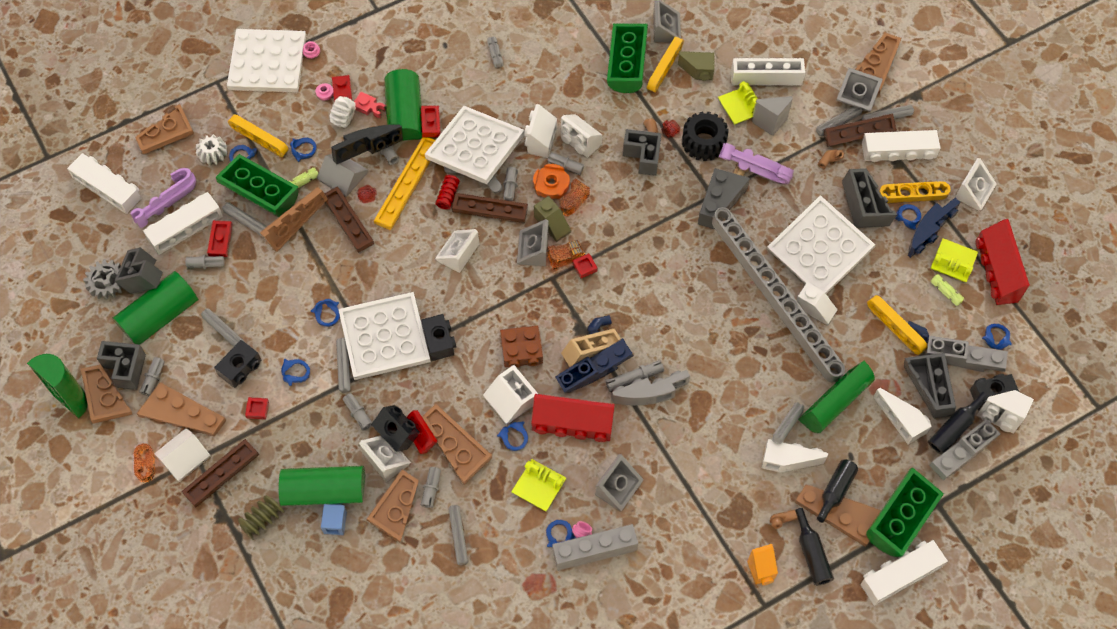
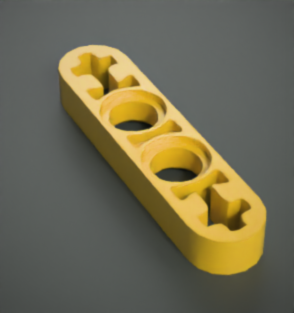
(665, 64)
(258, 135)
(914, 193)
(897, 325)

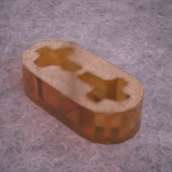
(139, 463)

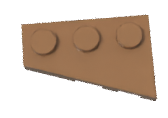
(168, 130)
(102, 396)
(394, 507)

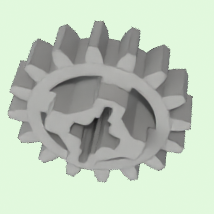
(101, 279)

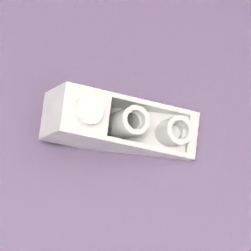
(790, 457)

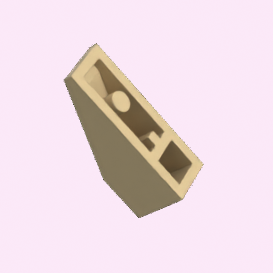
(588, 346)

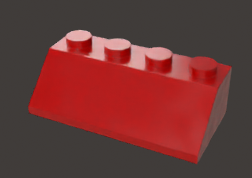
(1002, 263)
(572, 417)

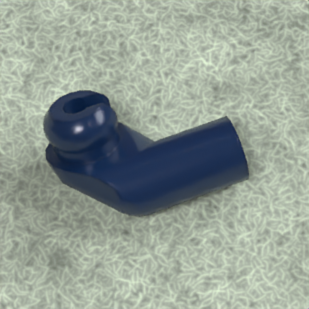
(596, 323)
(922, 331)

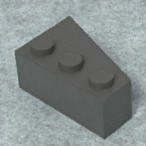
(723, 191)
(865, 200)
(933, 383)

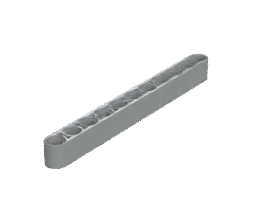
(778, 302)

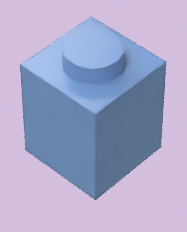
(334, 519)

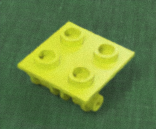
(739, 103)
(954, 260)
(538, 485)

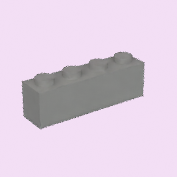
(595, 547)

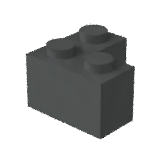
(643, 146)
(138, 272)
(125, 360)

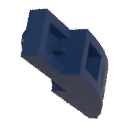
(930, 226)
(594, 368)

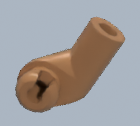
(651, 125)
(830, 156)
(777, 519)

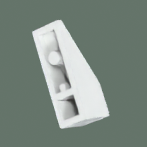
(905, 417)

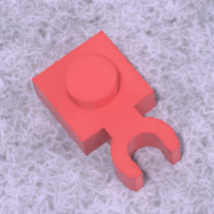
(365, 104)

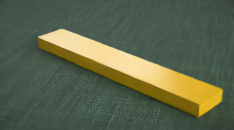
(404, 186)

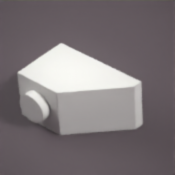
(816, 303)

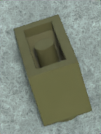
(697, 64)
(550, 211)

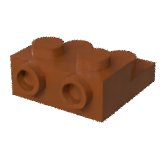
(521, 346)

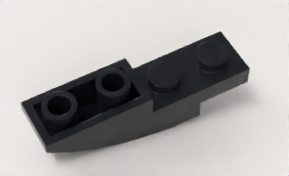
(368, 139)

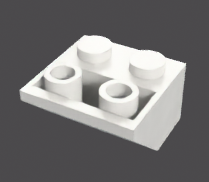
(540, 132)
(580, 135)
(510, 395)
(1006, 410)

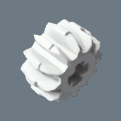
(342, 111)
(211, 149)

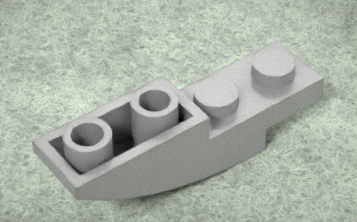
(969, 357)
(644, 393)
(965, 449)

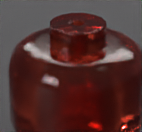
(670, 128)
(366, 194)

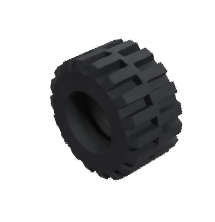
(706, 124)

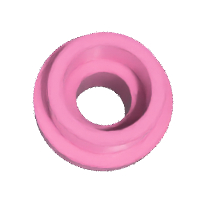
(311, 50)
(326, 95)
(581, 529)

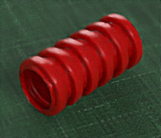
(447, 192)

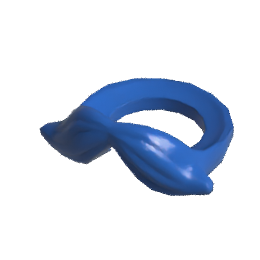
(295, 143)
(251, 152)
(910, 224)
(317, 310)
(990, 340)
(293, 379)
(504, 435)
(558, 522)

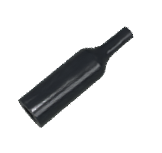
(956, 425)
(837, 487)
(813, 552)

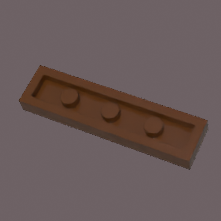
(857, 130)
(490, 207)
(348, 220)
(220, 473)

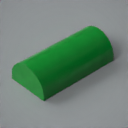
(627, 57)
(404, 102)
(258, 185)
(155, 308)
(60, 382)
(838, 398)
(321, 485)
(904, 514)

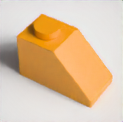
(763, 565)

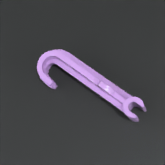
(757, 164)
(184, 183)

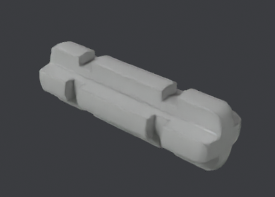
(495, 52)

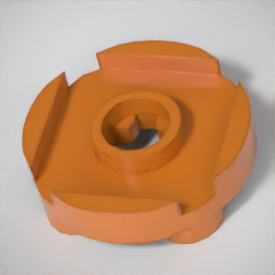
(555, 190)

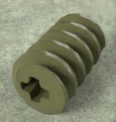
(260, 516)

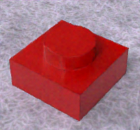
(585, 265)
(257, 408)

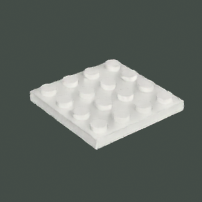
(266, 60)
(475, 144)
(821, 246)
(384, 336)

